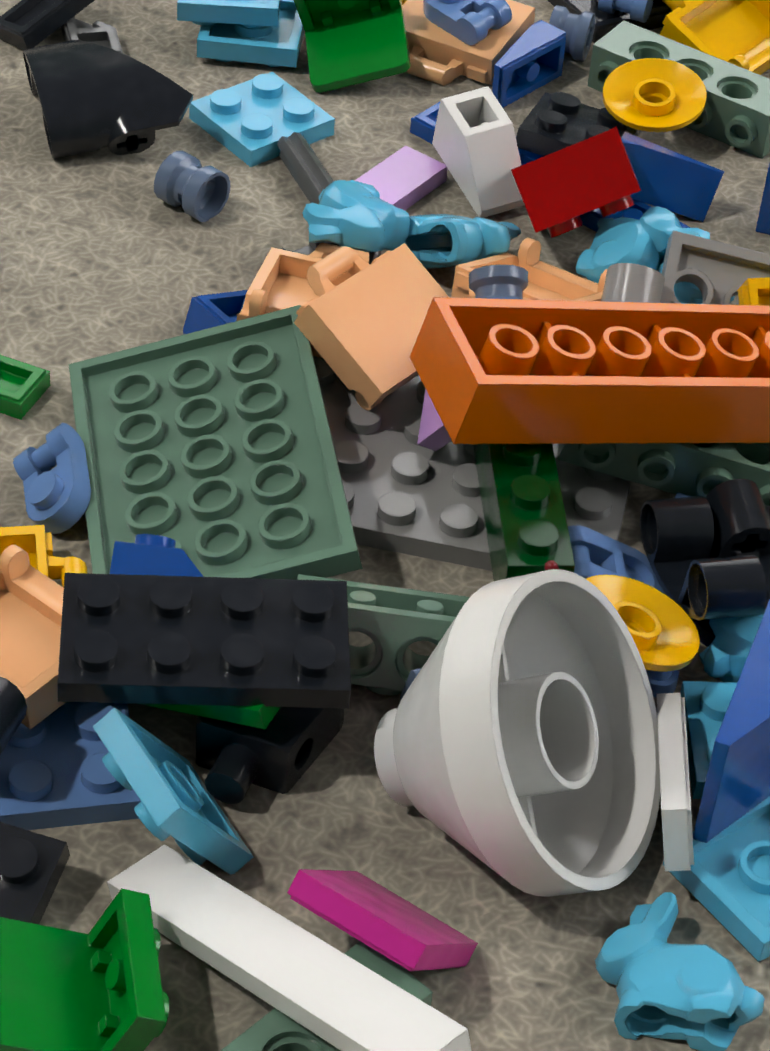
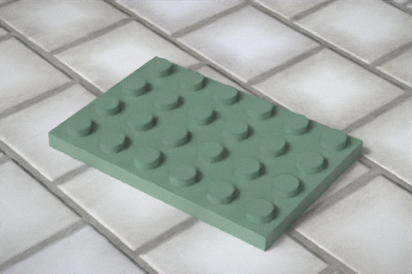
(218, 449)

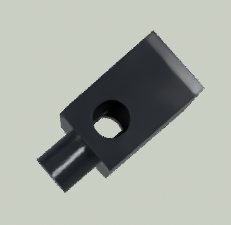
(263, 757)

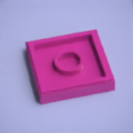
(381, 919)

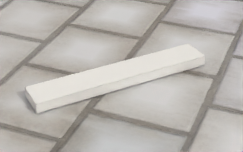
(284, 962)

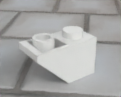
(479, 150)

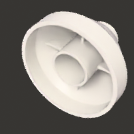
(532, 736)

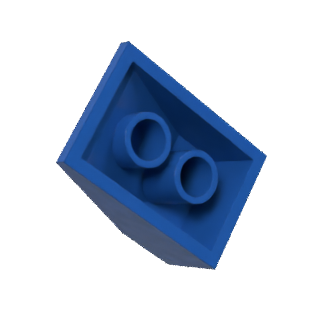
(741, 752)

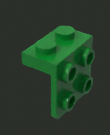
(353, 41)
(80, 987)

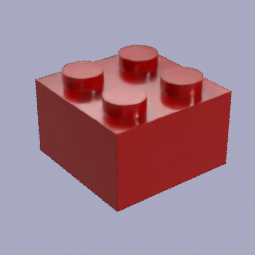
(577, 181)

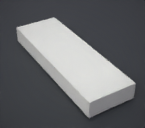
(674, 783)

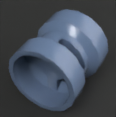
(196, 188)

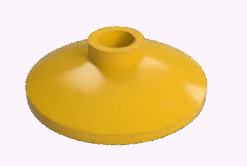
(654, 95)
(656, 622)

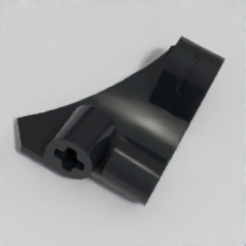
(100, 98)
(711, 550)

